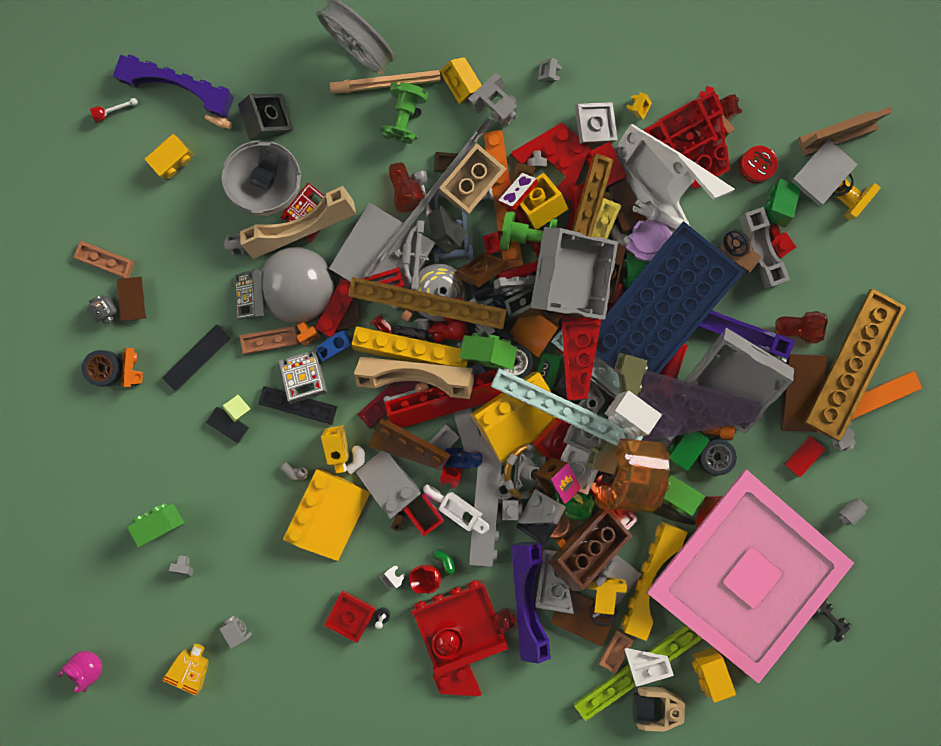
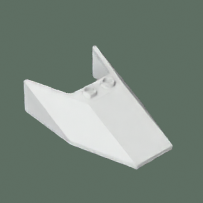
(662, 174)

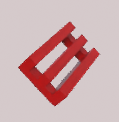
(386, 273)

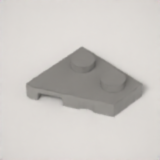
(541, 510)

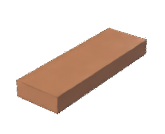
(104, 259)
(269, 340)

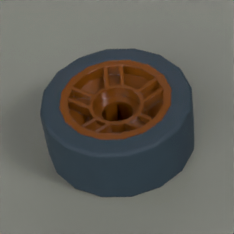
(93, 372)

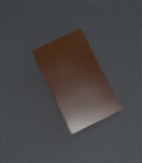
(131, 298)

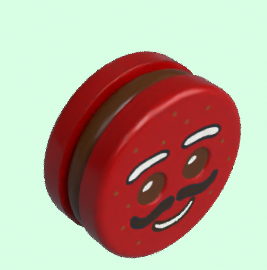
(758, 164)

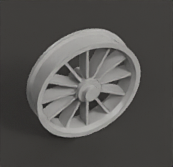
(356, 35)

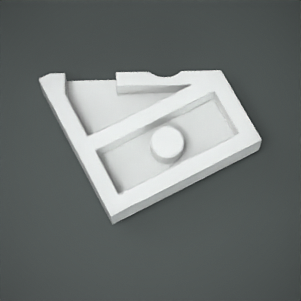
(647, 666)

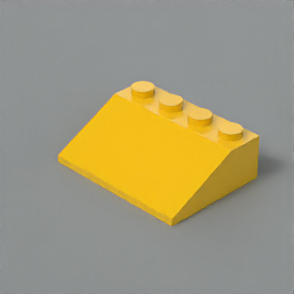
(511, 422)
(327, 514)

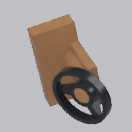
(740, 250)

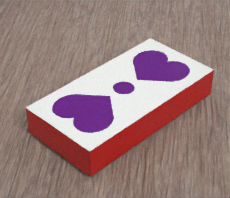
(518, 191)

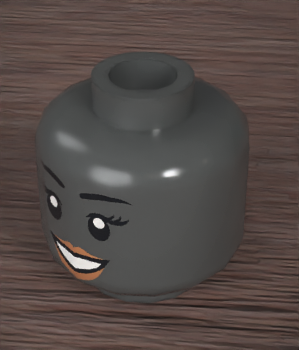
(101, 309)

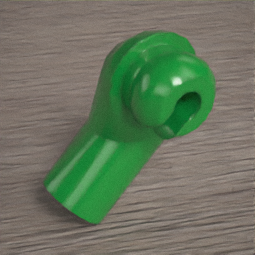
(447, 561)

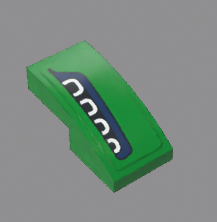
(548, 368)

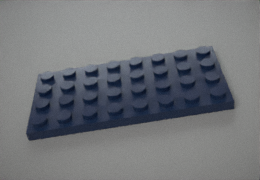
(667, 300)

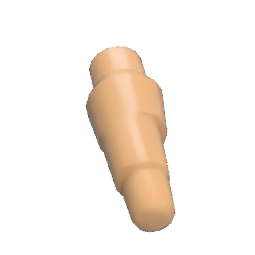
(219, 121)

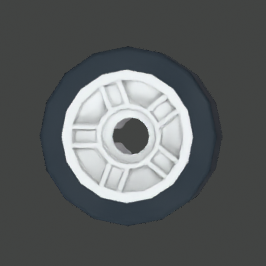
(524, 362)

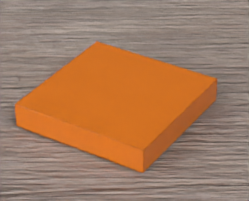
(534, 332)

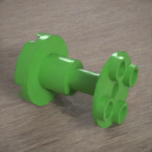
(407, 97)
(519, 232)

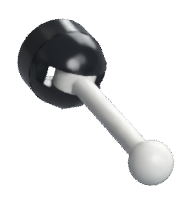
(381, 618)

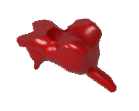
(453, 330)

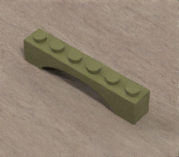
(630, 374)

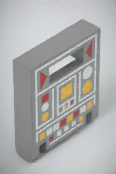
(300, 372)

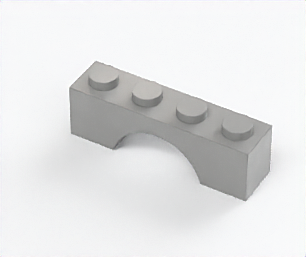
(770, 267)

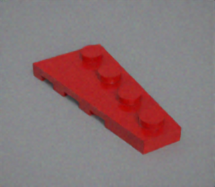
(580, 347)

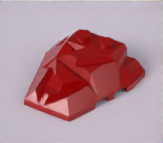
(696, 133)

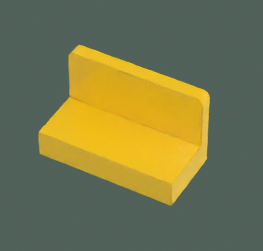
(460, 79)

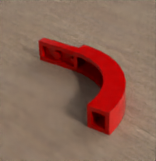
(527, 269)

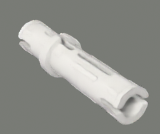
(654, 213)

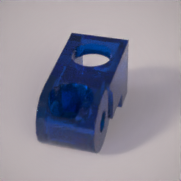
(463, 459)

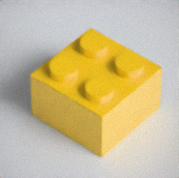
(543, 203)
(713, 675)

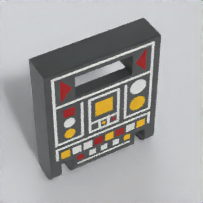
(249, 293)

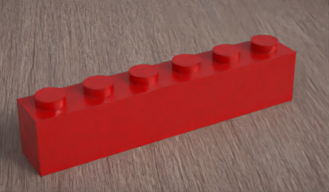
(436, 403)

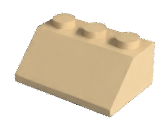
(472, 179)

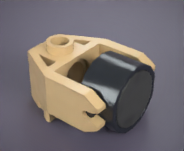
(671, 712)

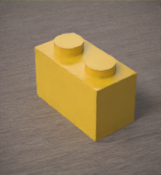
(169, 157)

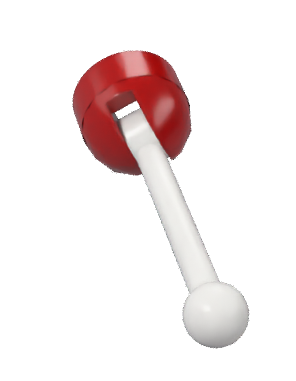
(100, 114)

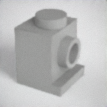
(847, 441)
(511, 509)
(234, 631)

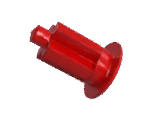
(381, 324)

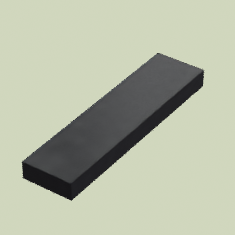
(196, 357)
(306, 408)

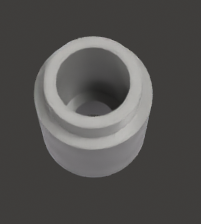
(852, 512)

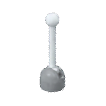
(421, 178)

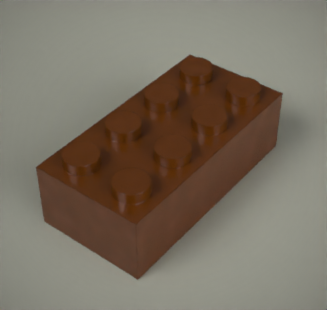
(590, 549)

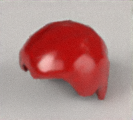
(424, 579)

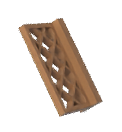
(842, 131)

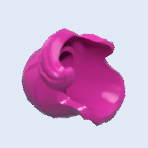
(83, 669)

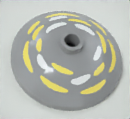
(437, 277)

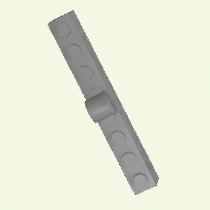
(486, 501)

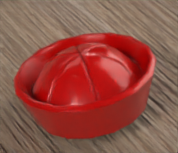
(448, 643)

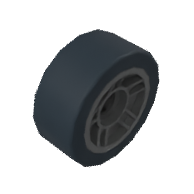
(721, 465)

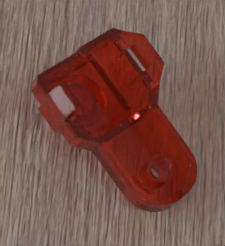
(407, 192)
(809, 327)

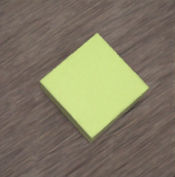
(236, 408)

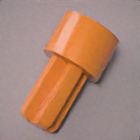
(724, 432)

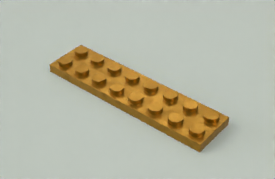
(854, 365)

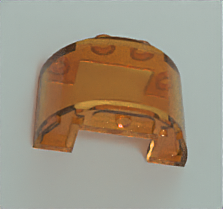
(640, 479)

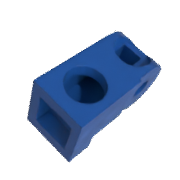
(334, 345)

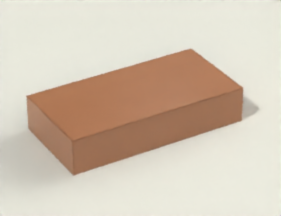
(614, 652)

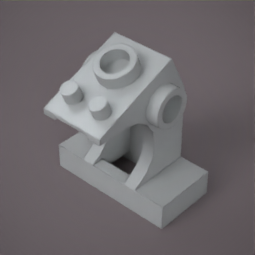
(503, 110)

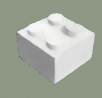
(632, 414)

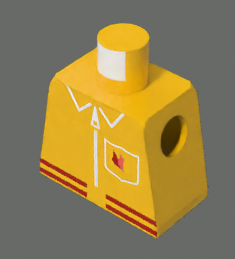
(335, 440)
(188, 670)

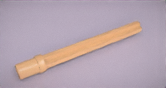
(349, 86)

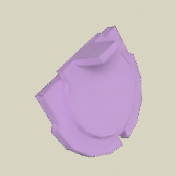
(647, 239)

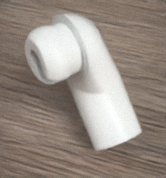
(358, 459)

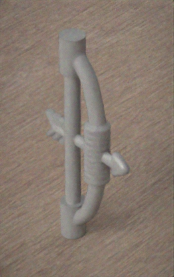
(419, 229)

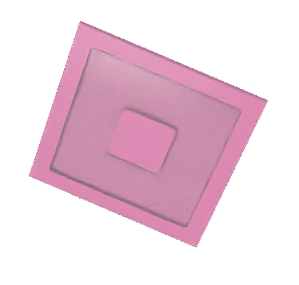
(750, 576)

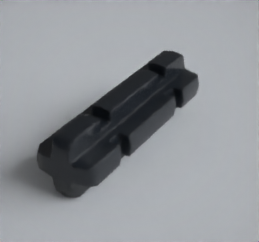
(410, 332)

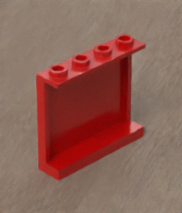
(464, 610)

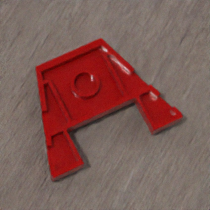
(562, 151)

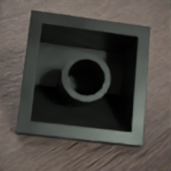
(264, 116)

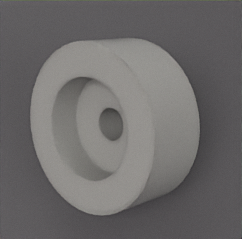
(537, 161)

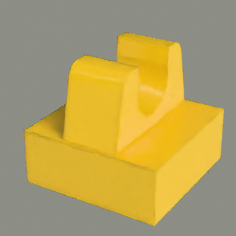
(641, 105)

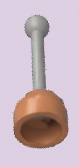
(419, 387)

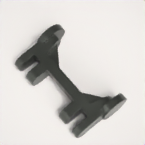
(840, 630)

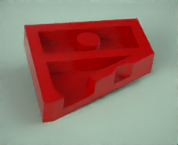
(458, 682)

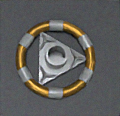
(523, 472)

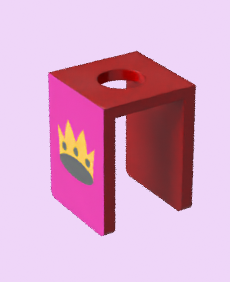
(416, 521)

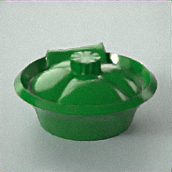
(579, 506)

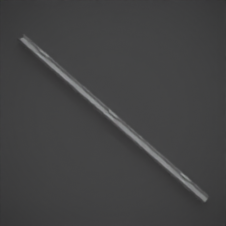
(427, 198)

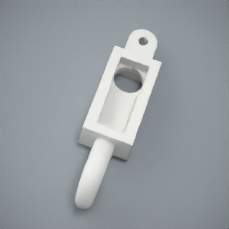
(455, 508)

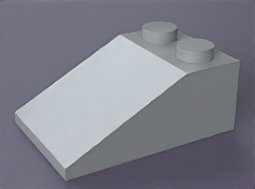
(388, 483)

